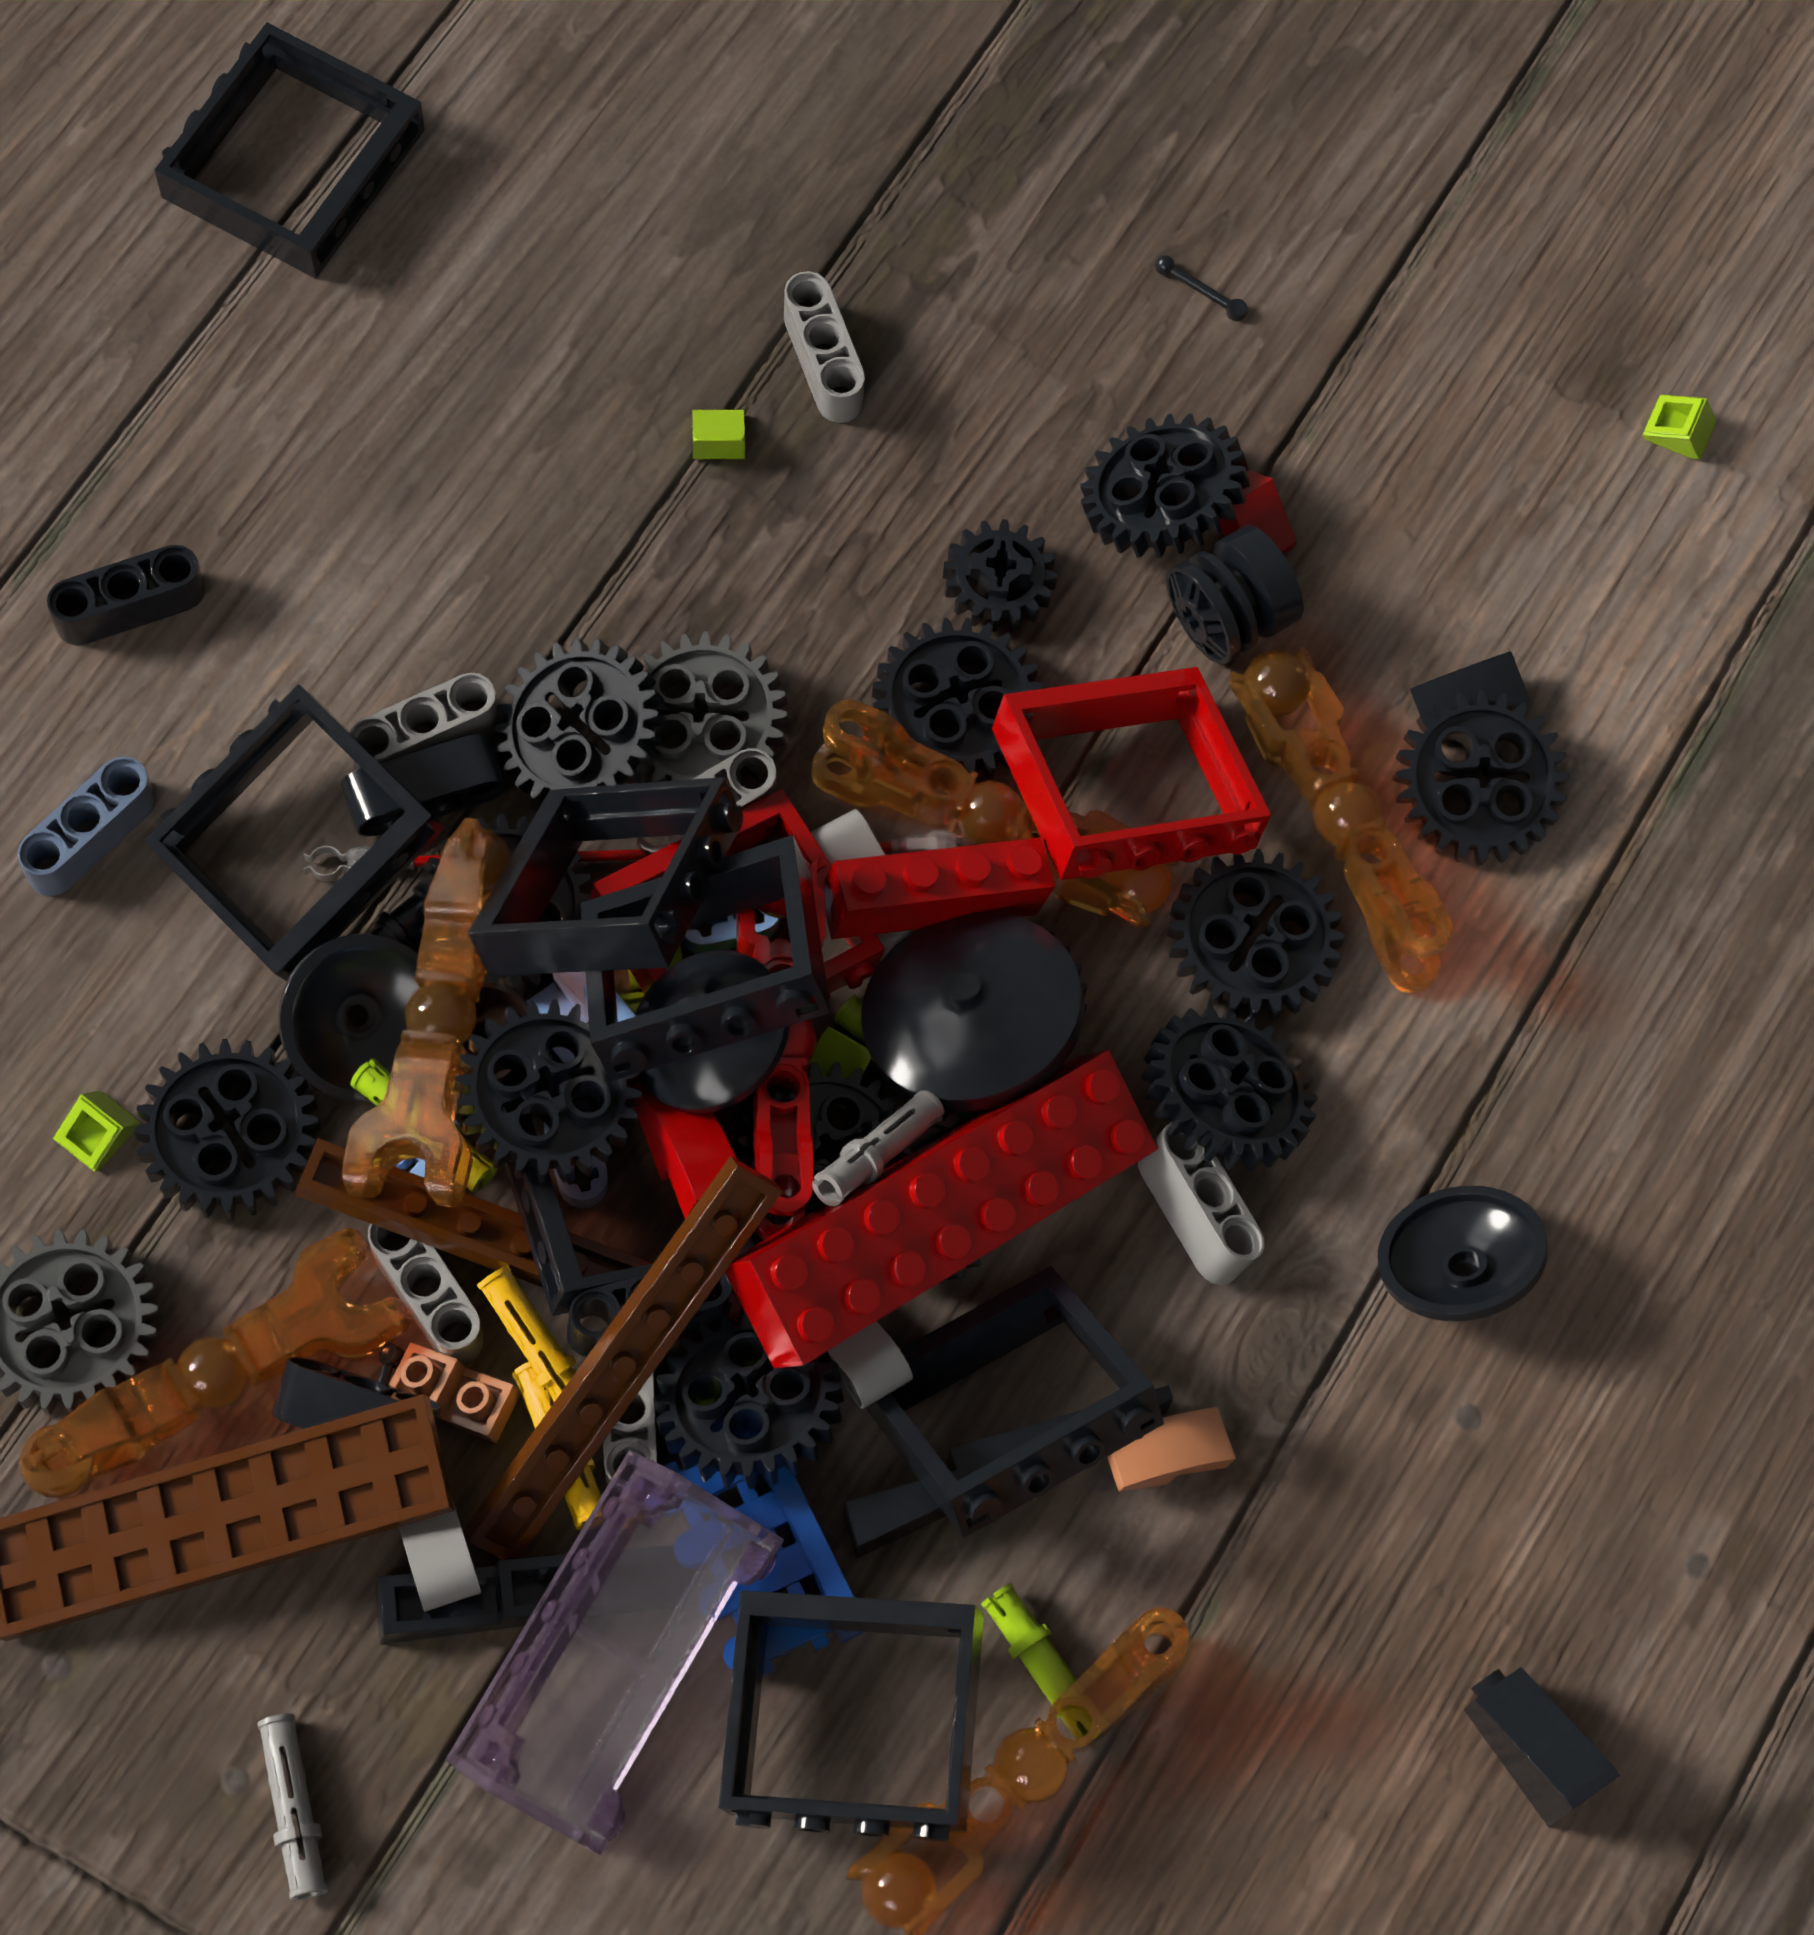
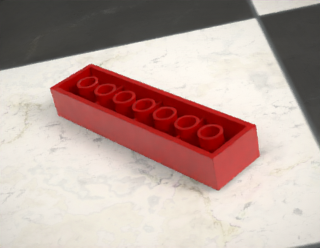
(939, 1210)

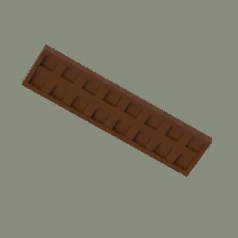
(221, 1516)

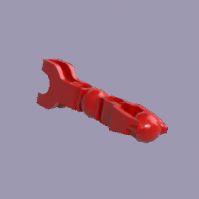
(784, 1129)

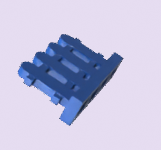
(803, 1560)

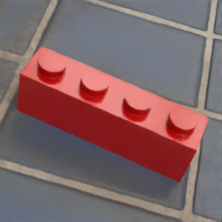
(934, 886)

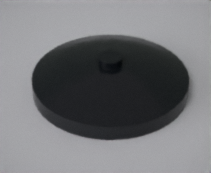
(973, 1010)

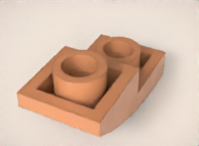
(468, 1398)
(1180, 1446)

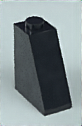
(1538, 1744)

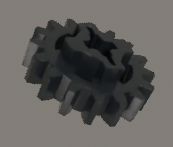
(1025, 571)

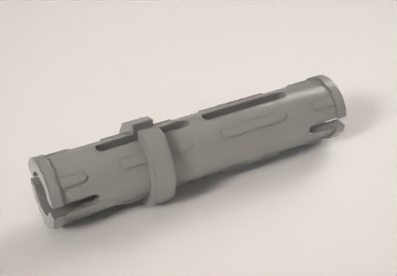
(864, 1159)
(305, 1875)

